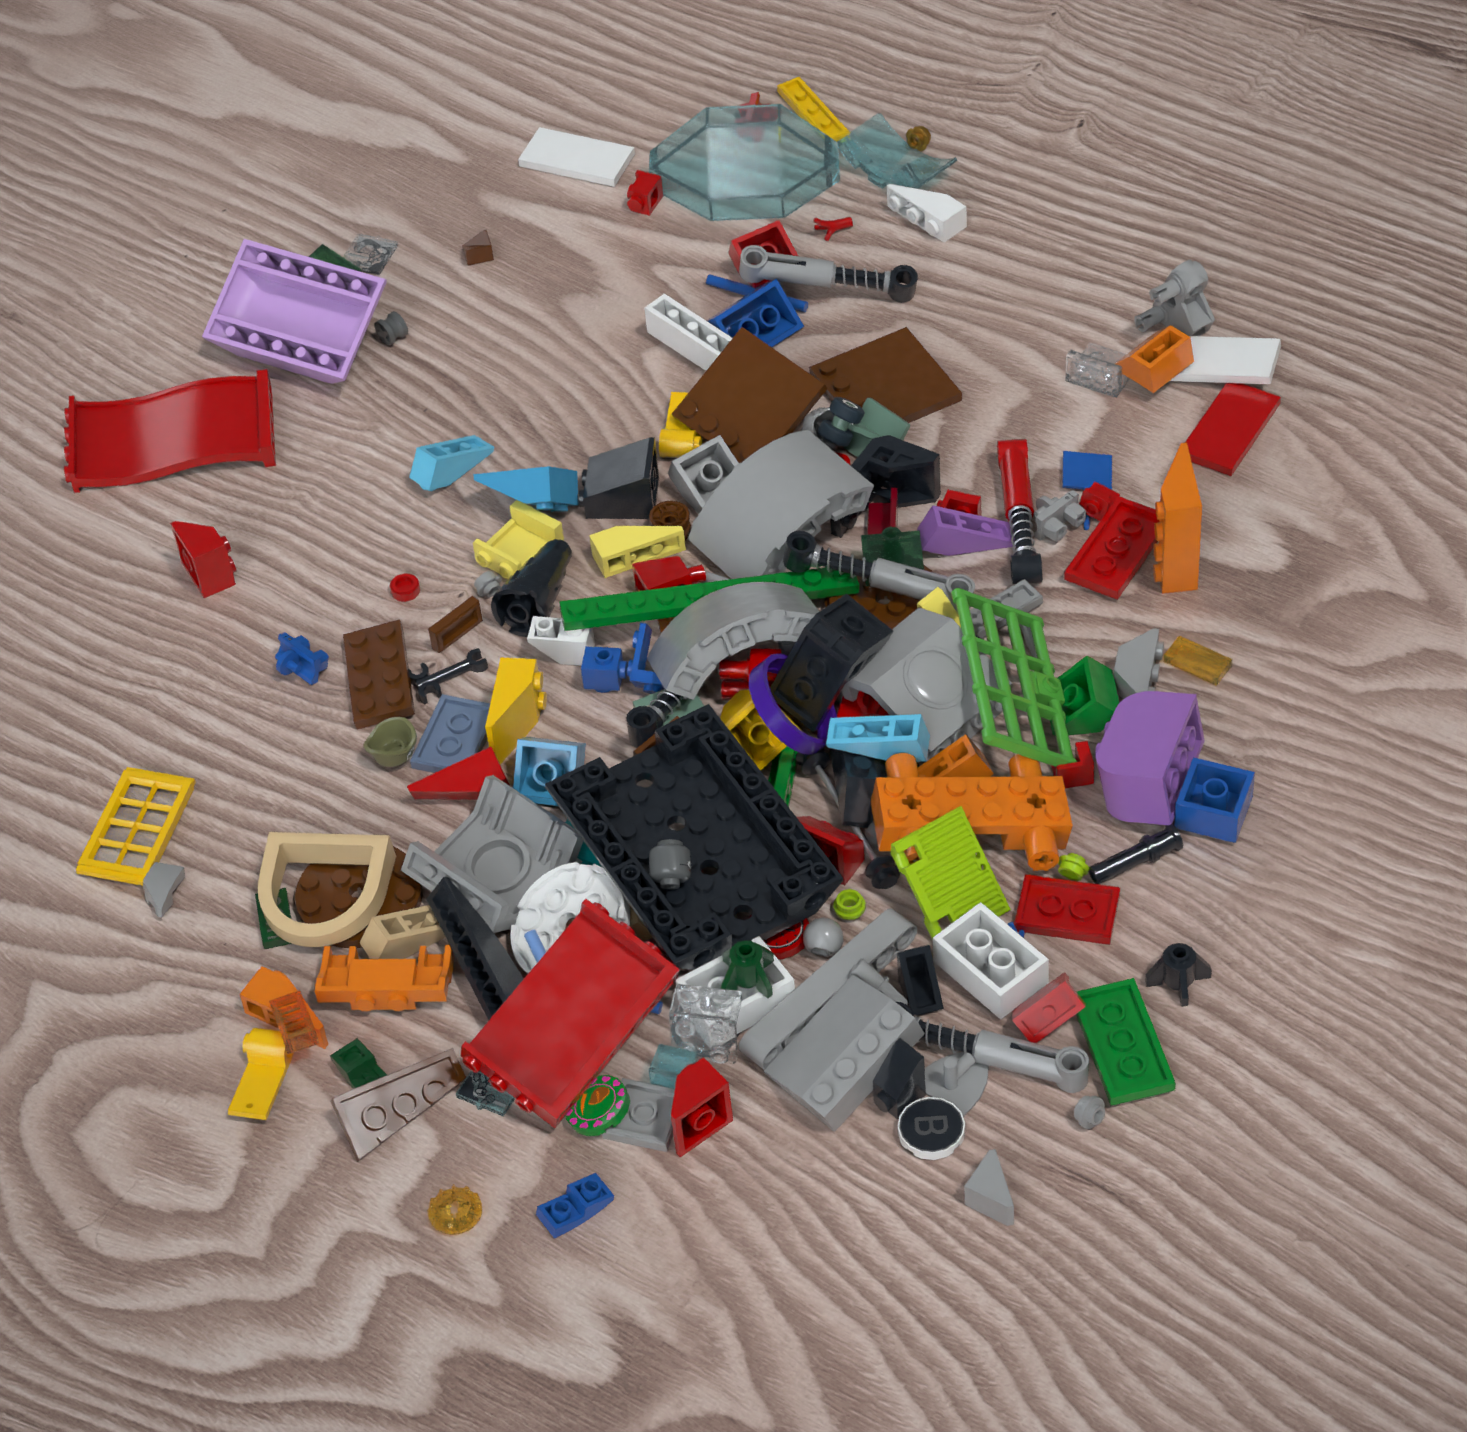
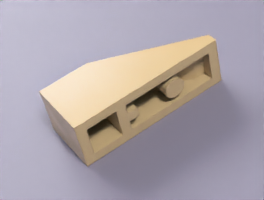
(401, 933)

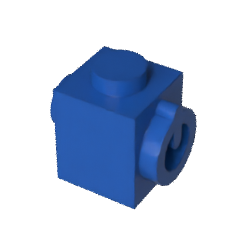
(603, 669)

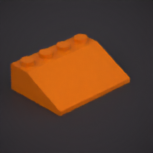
(1178, 527)

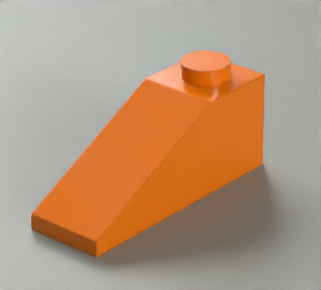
(957, 760)
(271, 985)

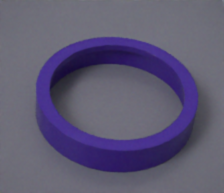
(775, 718)

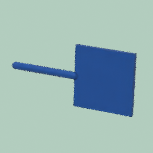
(1084, 469)

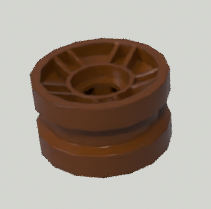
(671, 514)

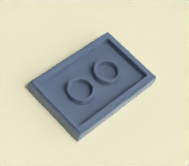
(451, 734)

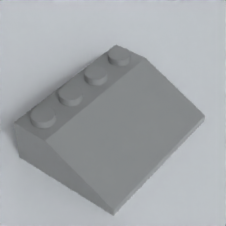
(841, 1051)

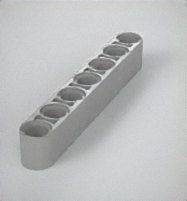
(875, 943)

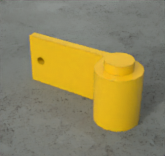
(676, 437)
(263, 1074)

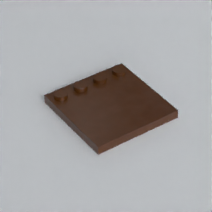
(893, 373)
(749, 396)

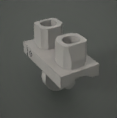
(1054, 512)

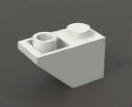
(562, 646)

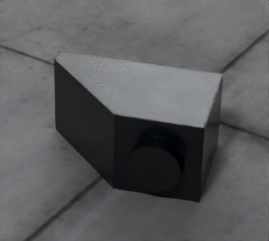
(899, 1079)

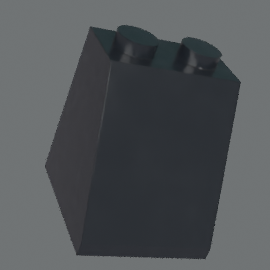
(621, 482)

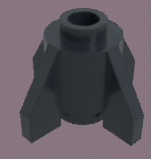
(1178, 970)

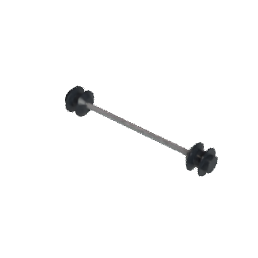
(881, 868)

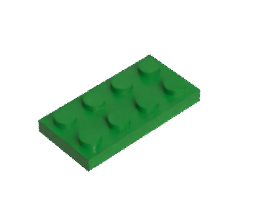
(1124, 1043)

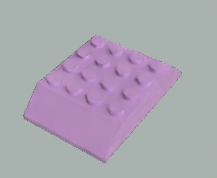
(293, 312)

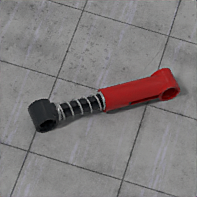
(1019, 509)

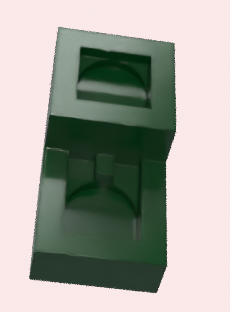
(357, 1064)

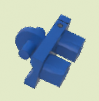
(297, 657)

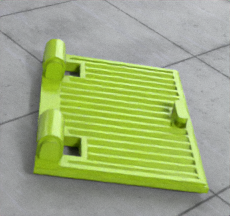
(949, 873)

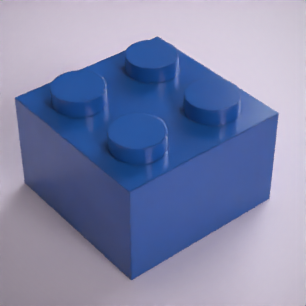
(1214, 800)

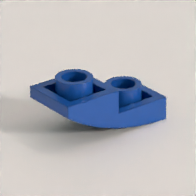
(580, 1203)

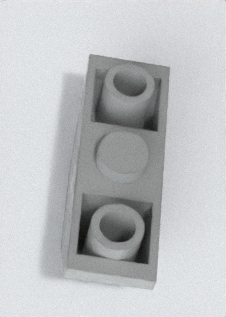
(1137, 665)

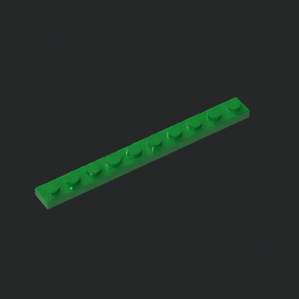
(673, 600)

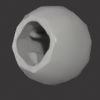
(823, 937)

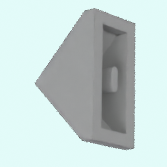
(989, 1192)

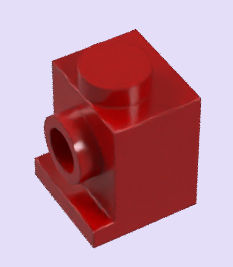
(645, 192)

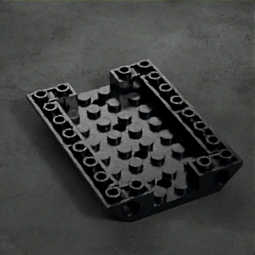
(730, 824)

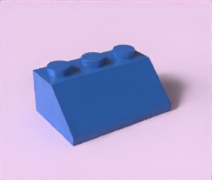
(763, 313)

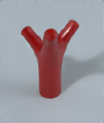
(832, 225)

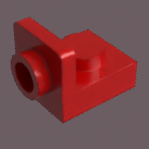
(1097, 500)
(961, 502)

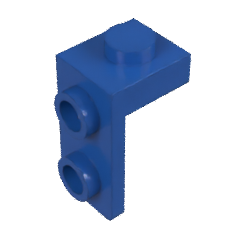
(636, 668)

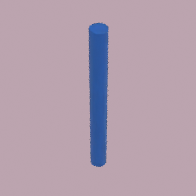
(744, 289)

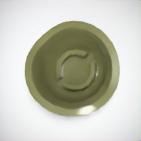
(391, 742)

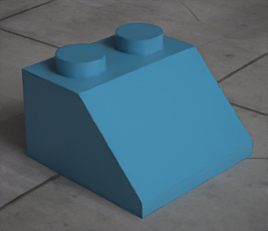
(543, 761)

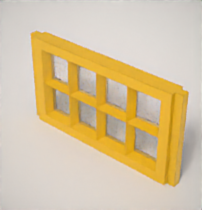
(135, 825)

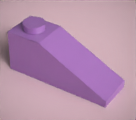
(958, 532)

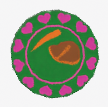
(600, 1107)

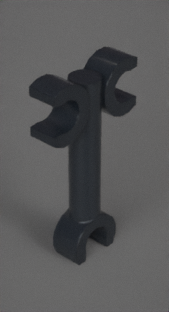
(430, 683)

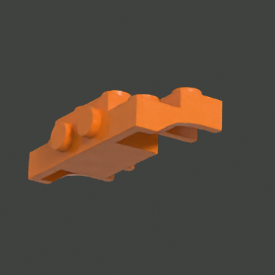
(384, 982)

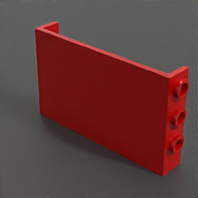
(570, 1014)

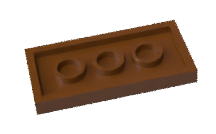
(378, 674)

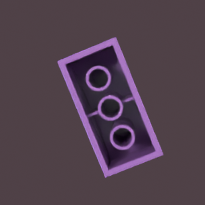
(1148, 755)

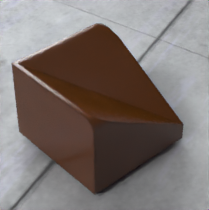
(478, 249)

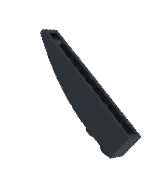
(475, 947)

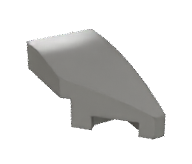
(160, 884)

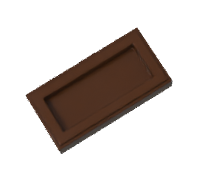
(455, 624)

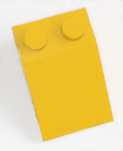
(514, 704)

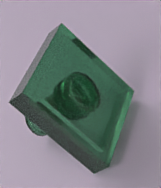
(893, 546)

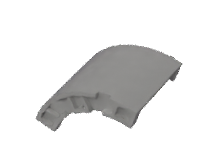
(773, 492)
(724, 626)

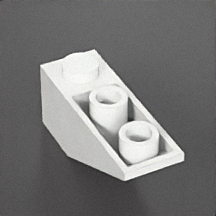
(929, 210)

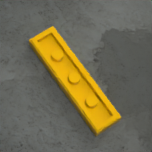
(811, 108)

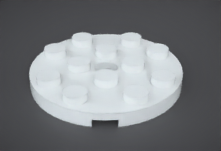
(557, 899)

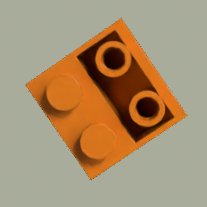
(1158, 358)

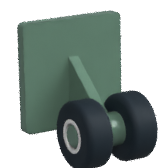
(864, 424)

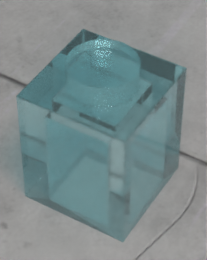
(669, 1063)

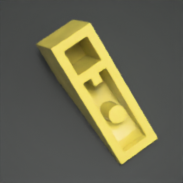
(623, 545)

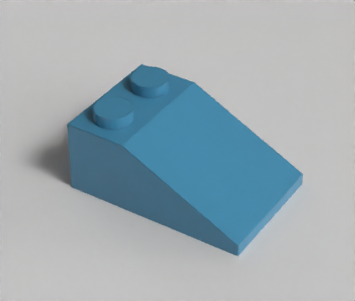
(541, 486)

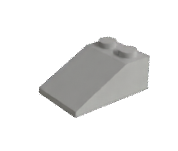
(702, 471)

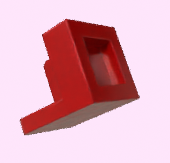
(1079, 772)

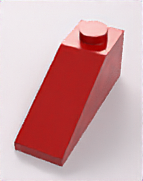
(460, 779)

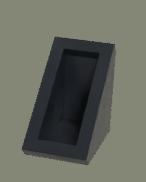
(919, 980)

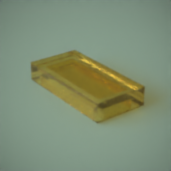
(1198, 660)

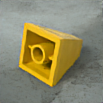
(750, 730)

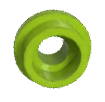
(1072, 866)
(849, 898)

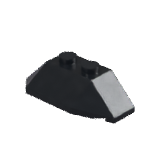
(854, 785)

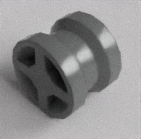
(391, 328)

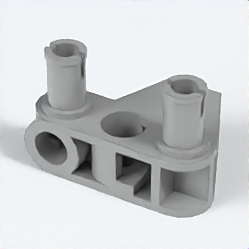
(1180, 302)

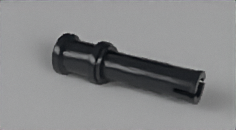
(1148, 849)

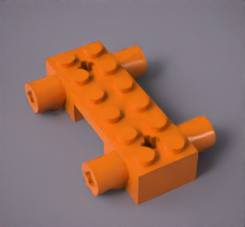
(1023, 808)

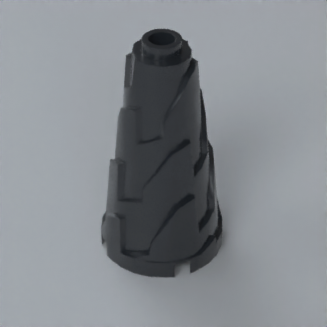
(532, 588)

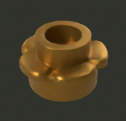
(921, 134)

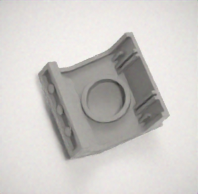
(927, 674)
(497, 853)

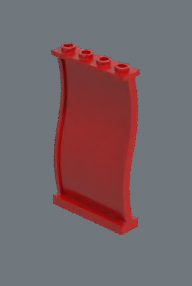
(169, 431)

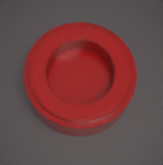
(405, 587)

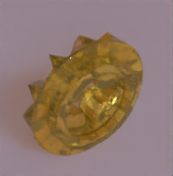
(468, 1212)

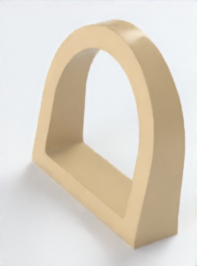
(325, 849)

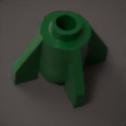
(747, 967)

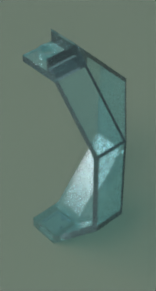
(745, 163)

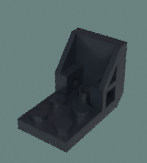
(898, 465)
(826, 657)

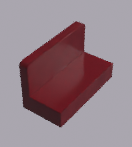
(883, 514)

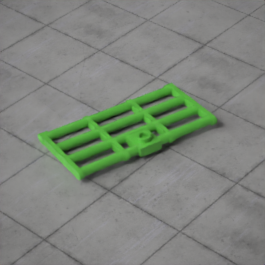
(1040, 688)

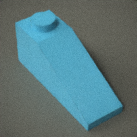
(447, 461)
(880, 736)

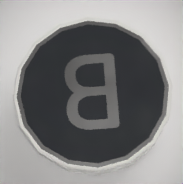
(931, 1128)

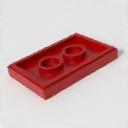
(1067, 909)

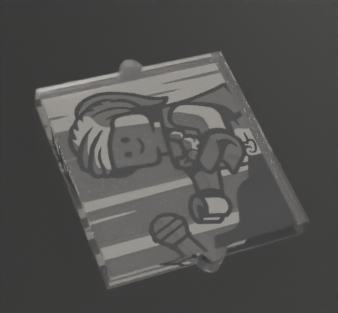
(370, 253)

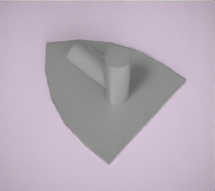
(957, 1080)

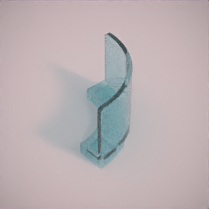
(888, 157)

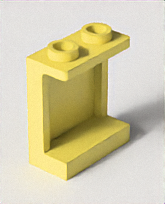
(517, 540)

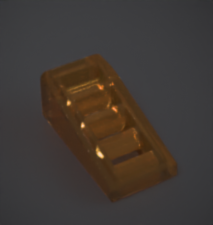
(298, 1039)

